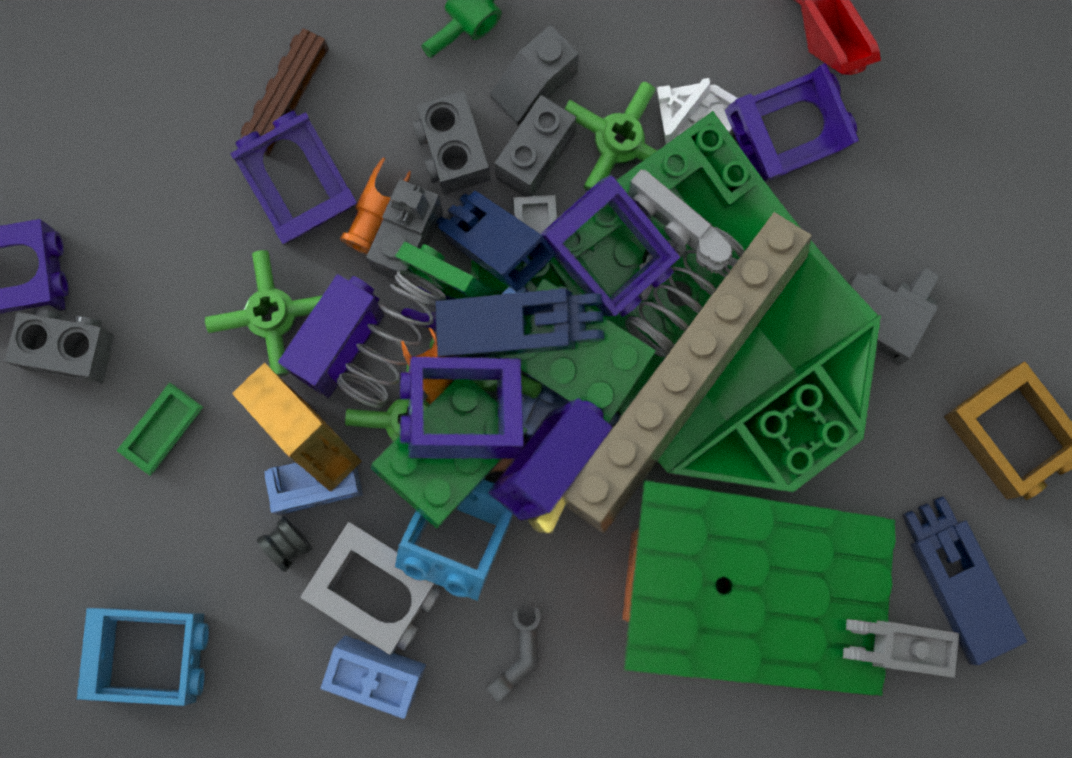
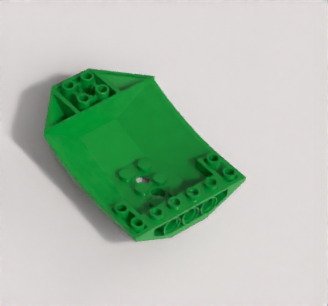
(803, 374)

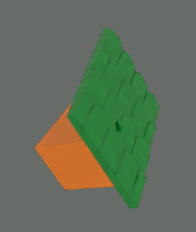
(786, 598)

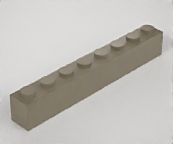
(687, 373)

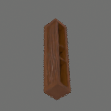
(289, 83)

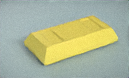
(547, 522)

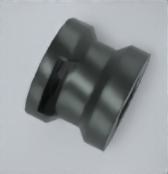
(284, 544)

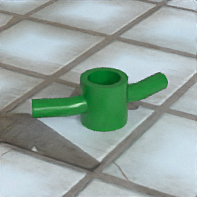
(468, 16)

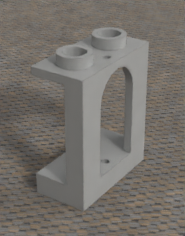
(381, 634)

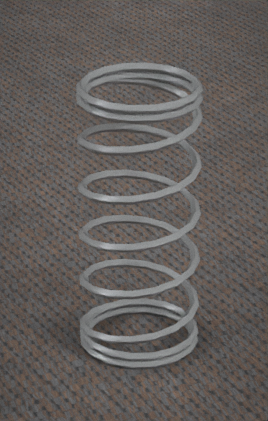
(420, 297)
(665, 344)

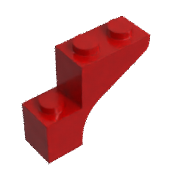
(838, 35)

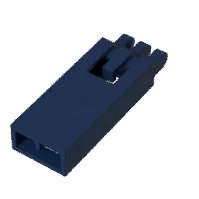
(495, 239)
(496, 323)
(972, 596)

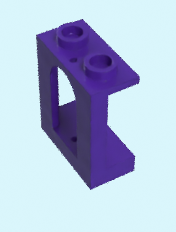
(818, 88)
(250, 161)
(49, 282)

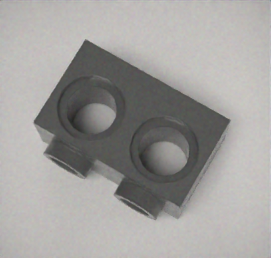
(458, 141)
(535, 147)
(58, 352)

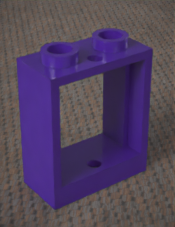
(653, 273)
(331, 334)
(468, 446)
(551, 459)

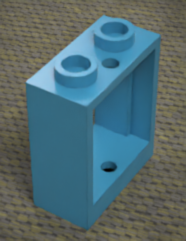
(454, 576)
(99, 652)

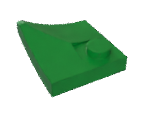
(453, 282)

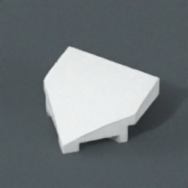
(688, 104)

